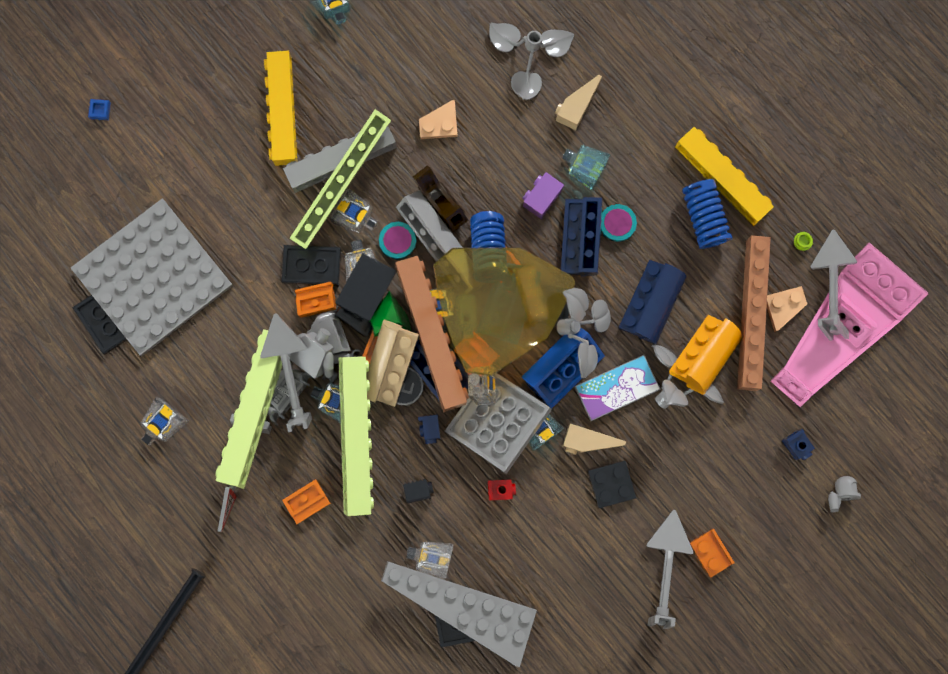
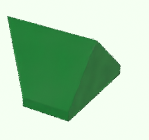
(390, 311)

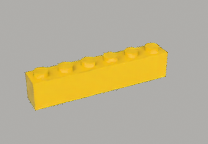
(281, 107)
(728, 179)

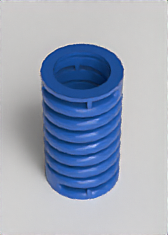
(710, 210)
(488, 233)

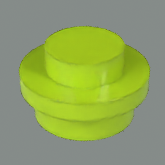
(803, 241)

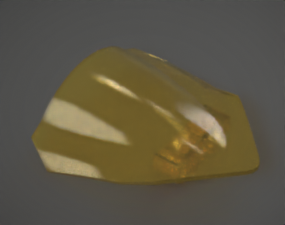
(498, 303)

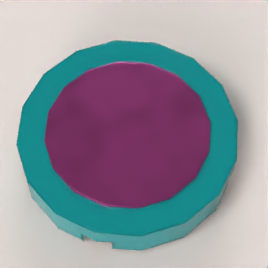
(618, 223)
(397, 240)

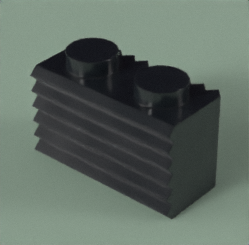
(418, 491)

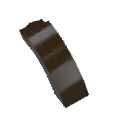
(441, 202)

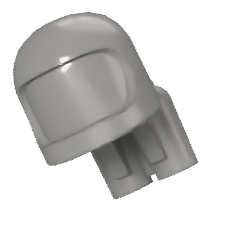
(845, 490)

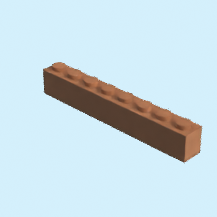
(754, 313)
(431, 335)

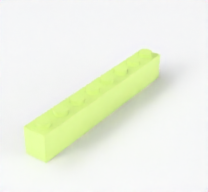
(340, 179)
(249, 418)
(354, 435)

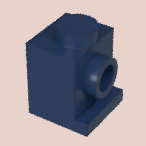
(429, 429)
(792, 444)

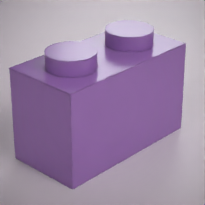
(542, 195)

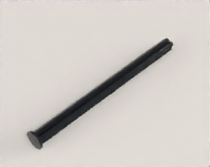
(165, 622)

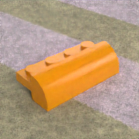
(706, 353)

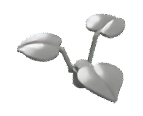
(506, 36)
(577, 305)
(670, 393)

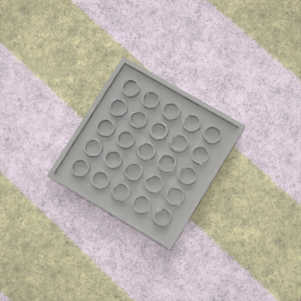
(151, 277)

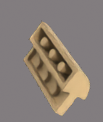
(390, 362)

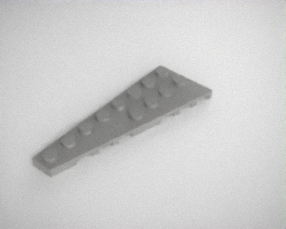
(483, 617)

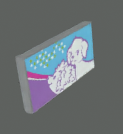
(617, 388)

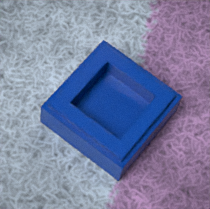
(99, 109)

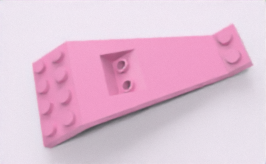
(871, 296)

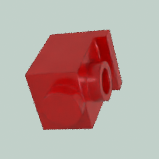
(494, 494)

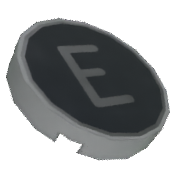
(411, 388)

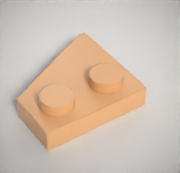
(439, 123)
(784, 306)

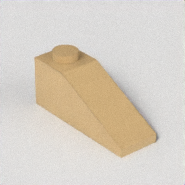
(575, 105)
(584, 440)

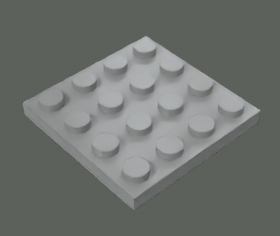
(499, 429)

